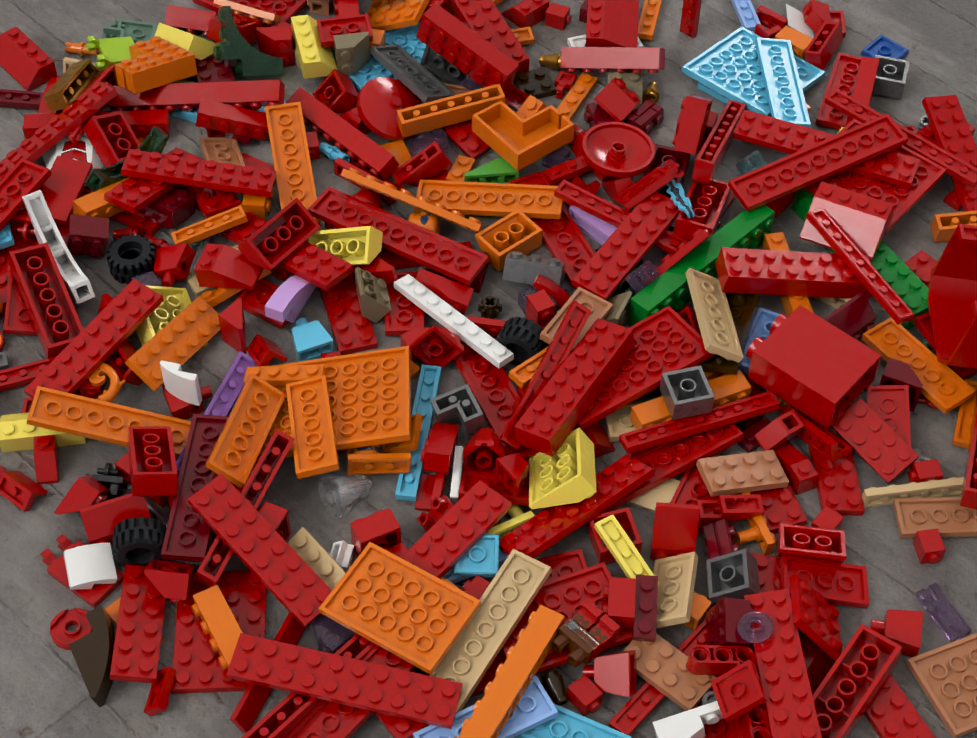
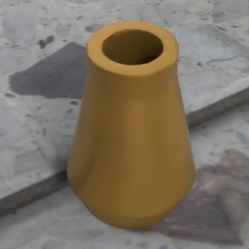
(552, 61)
(651, 92)

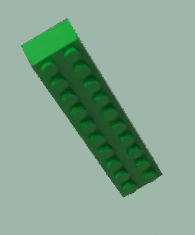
(888, 265)
(672, 288)

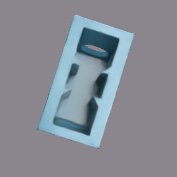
(311, 340)

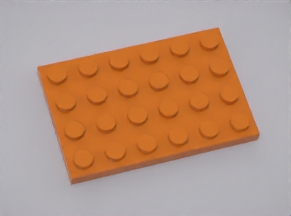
(400, 607)

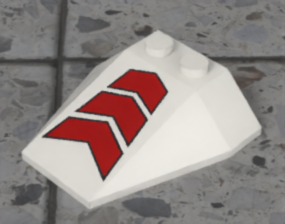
(79, 151)

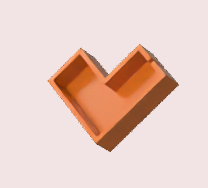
(154, 65)
(522, 140)

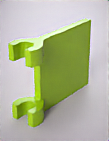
(112, 50)

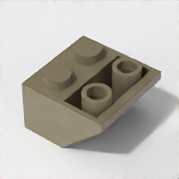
(372, 295)

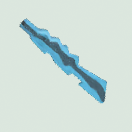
(678, 196)

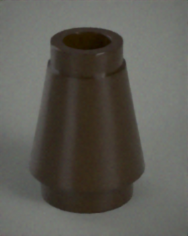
(555, 687)

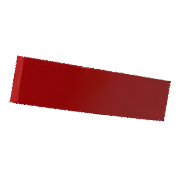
(730, 508)

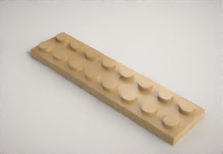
(493, 623)

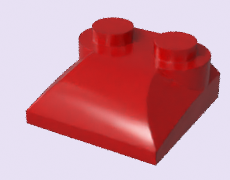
(437, 346)

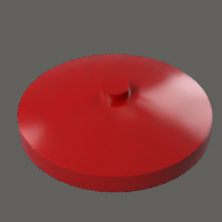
(379, 105)
(618, 149)

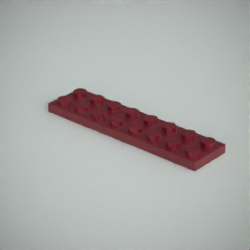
(187, 532)

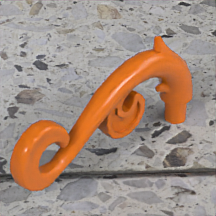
(115, 383)

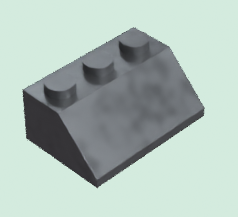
(525, 268)

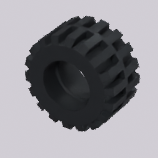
(130, 257)
(521, 338)
(138, 541)

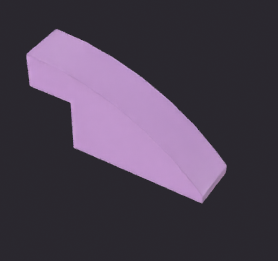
(591, 225)
(289, 299)

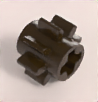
(490, 307)

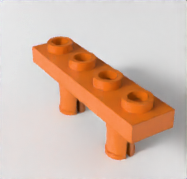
(758, 532)

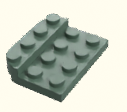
(136, 29)

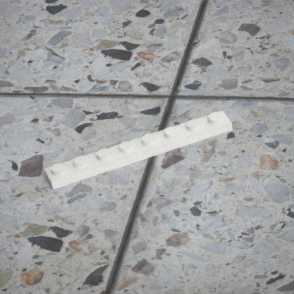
(454, 321)

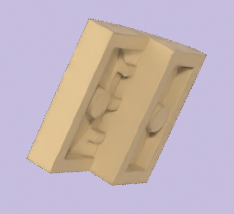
(660, 493)

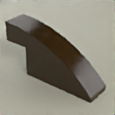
(94, 655)

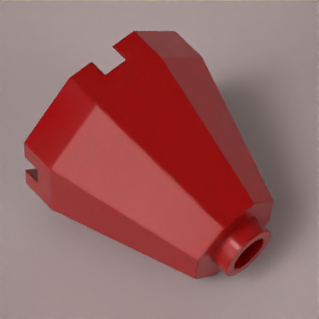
(482, 451)

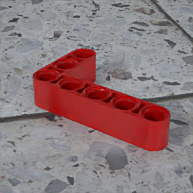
(721, 659)

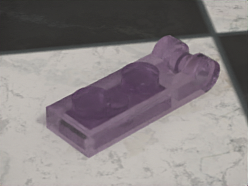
(943, 612)

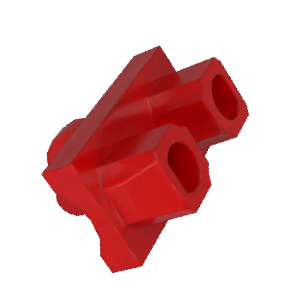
(23, 224)
(439, 508)

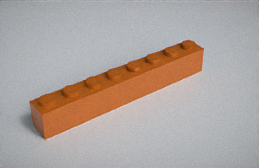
(513, 676)

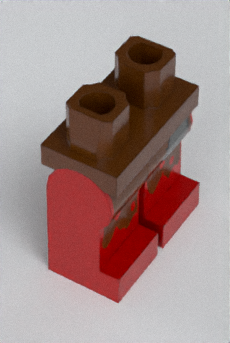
(586, 634)

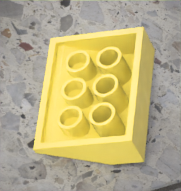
(174, 302)
(565, 476)

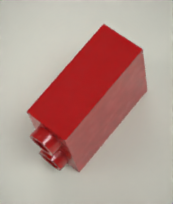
(812, 365)

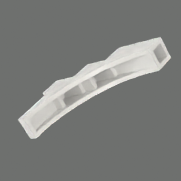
(47, 231)

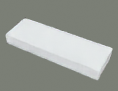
(456, 474)

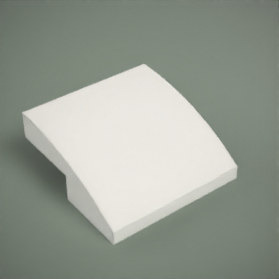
(181, 384)
(90, 566)

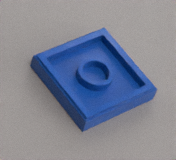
(885, 47)

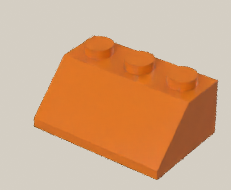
(509, 234)

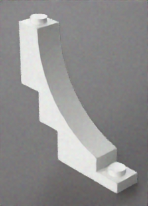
(688, 723)

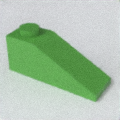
(492, 172)

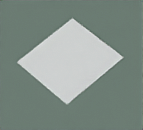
(796, 21)

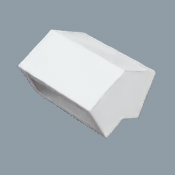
(343, 554)

